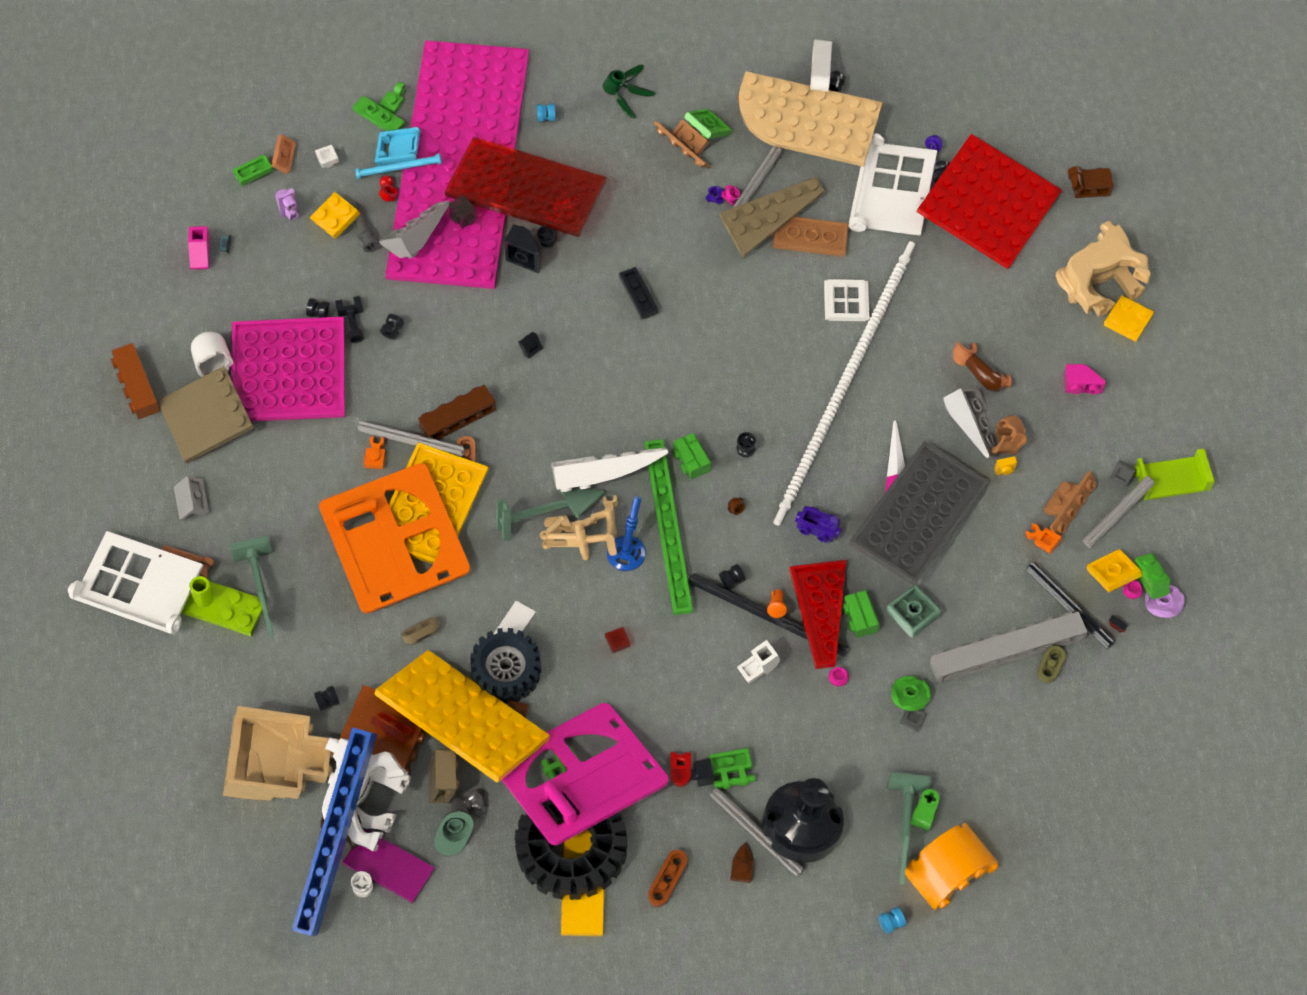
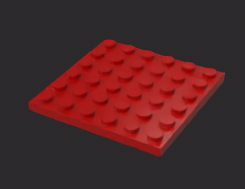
(989, 201)

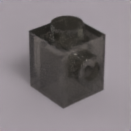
(462, 211)

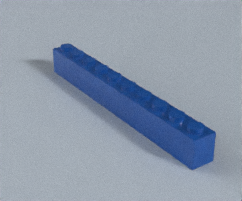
(334, 832)

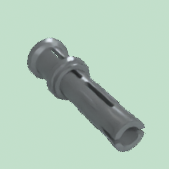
(365, 233)

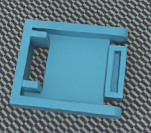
(402, 146)

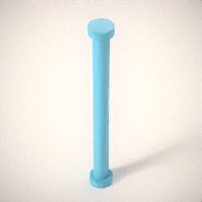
(398, 166)

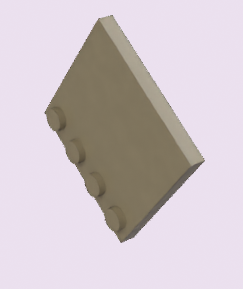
(205, 414)

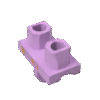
(287, 203)

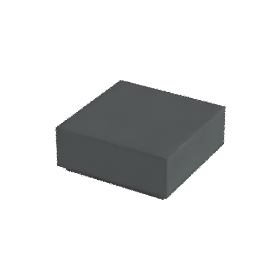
(1123, 473)
(913, 719)

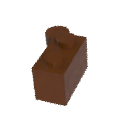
(1090, 182)

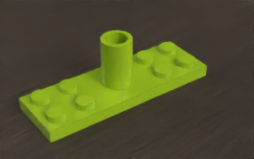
(223, 606)

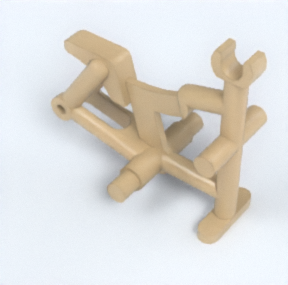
(579, 537)

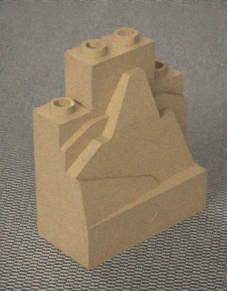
(273, 755)

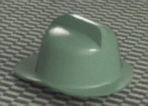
(453, 832)

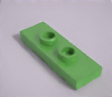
(377, 114)

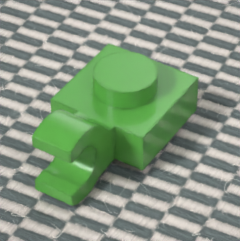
(393, 100)

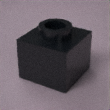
(703, 772)

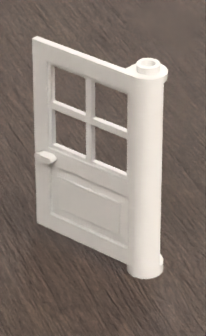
(890, 208)
(160, 592)

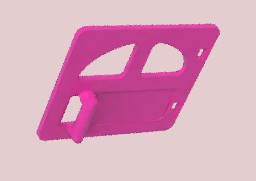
(593, 786)

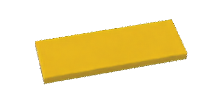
(583, 915)

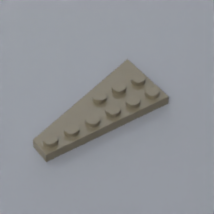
(763, 217)

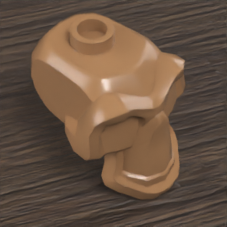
(1010, 435)

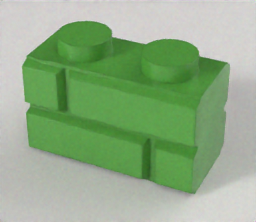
(691, 455)
(1153, 576)
(860, 614)

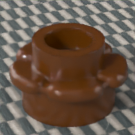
(736, 506)

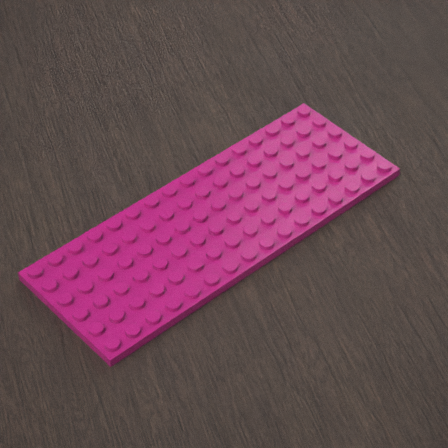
(459, 96)

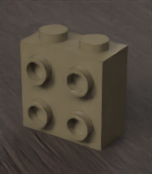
(442, 776)

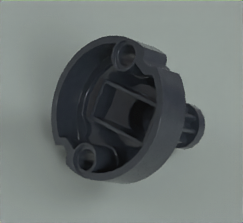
(803, 821)

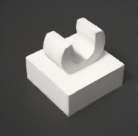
(327, 156)

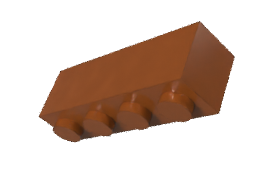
(135, 381)

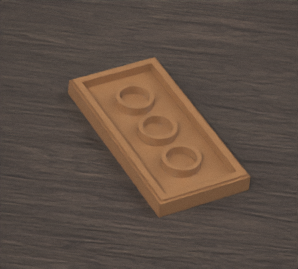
(812, 236)

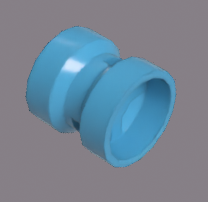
(541, 112)
(892, 920)

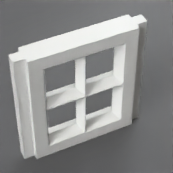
(829, 299)

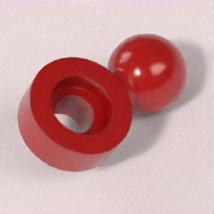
(387, 191)

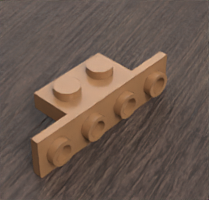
(687, 138)
(1068, 501)

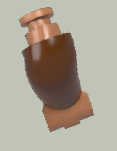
(983, 373)

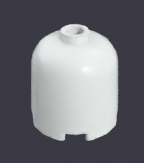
(210, 353)

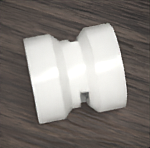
(361, 880)

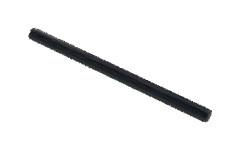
(754, 608)

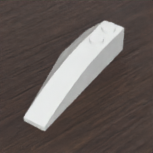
(591, 470)

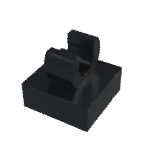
(530, 344)

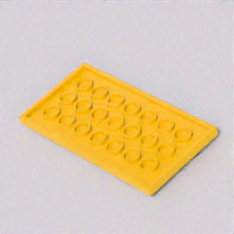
(462, 715)

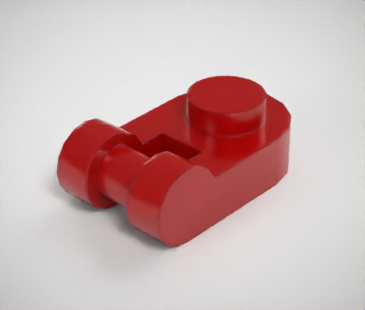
(680, 774)

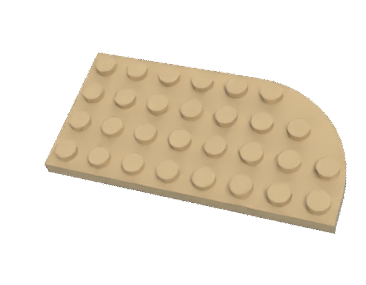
(807, 119)

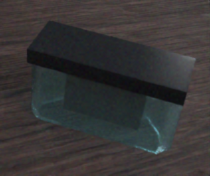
(225, 243)

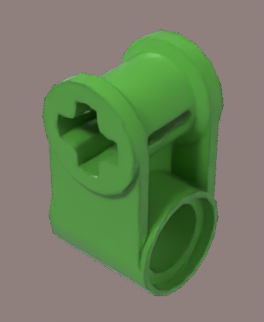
(924, 812)

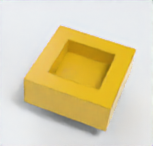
(1005, 466)

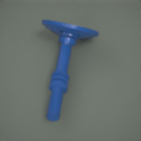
(625, 542)

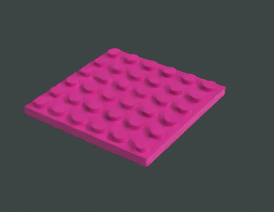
(290, 368)

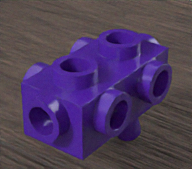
(822, 525)

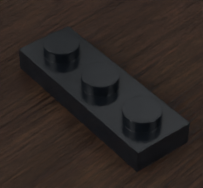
(638, 293)

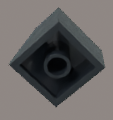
(521, 248)

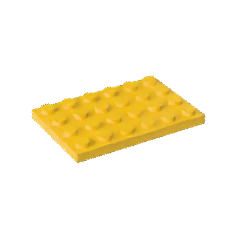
(458, 486)

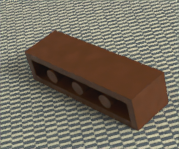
(457, 413)

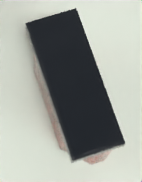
(1117, 624)

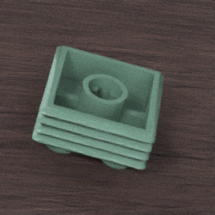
(917, 600)

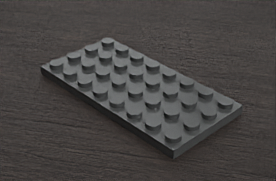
(918, 513)

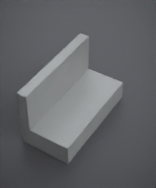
(191, 497)

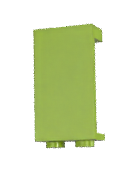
(1176, 476)

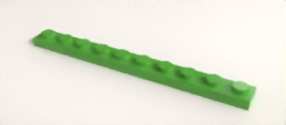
(669, 532)

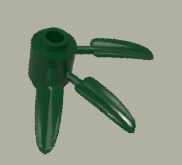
(617, 79)

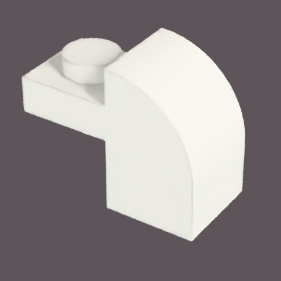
(762, 662)

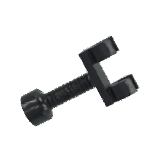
(355, 335)

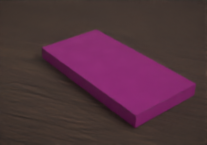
(391, 868)

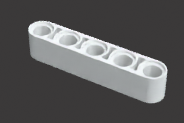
(821, 65)

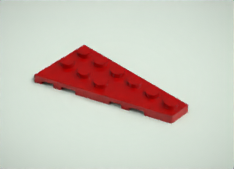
(820, 604)

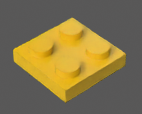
(334, 215)
(1128, 318)
(1114, 570)

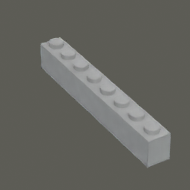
(1007, 647)

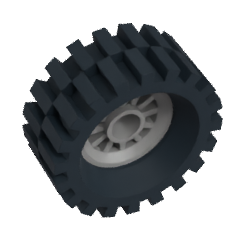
(524, 660)

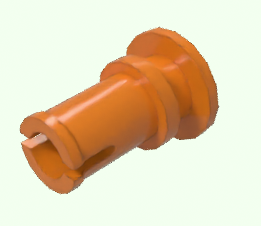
(776, 606)

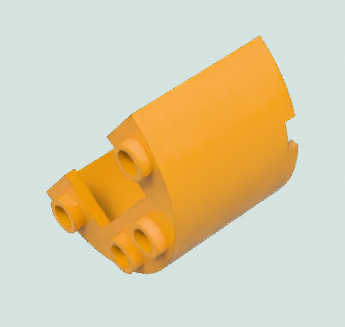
(950, 865)

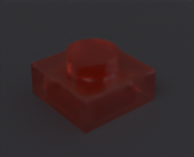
(617, 640)

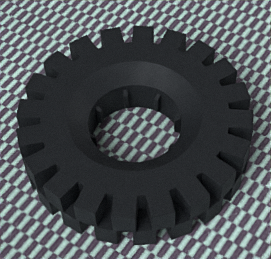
(575, 874)

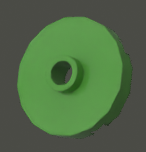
(910, 693)

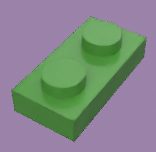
(252, 170)

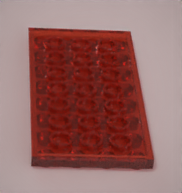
(526, 186)

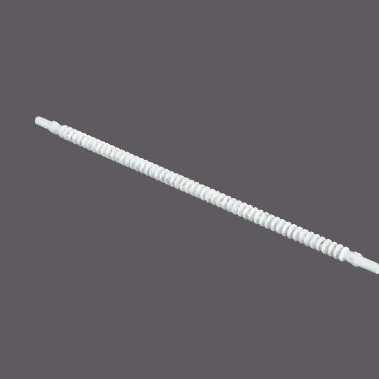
(843, 384)

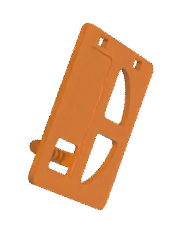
(376, 552)

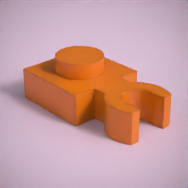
(375, 455)
(1045, 539)

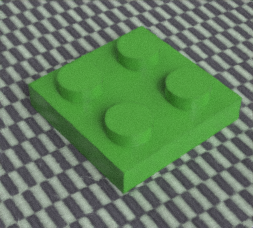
(707, 123)

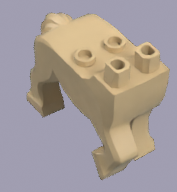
(1101, 263)

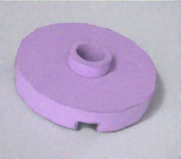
(1167, 605)

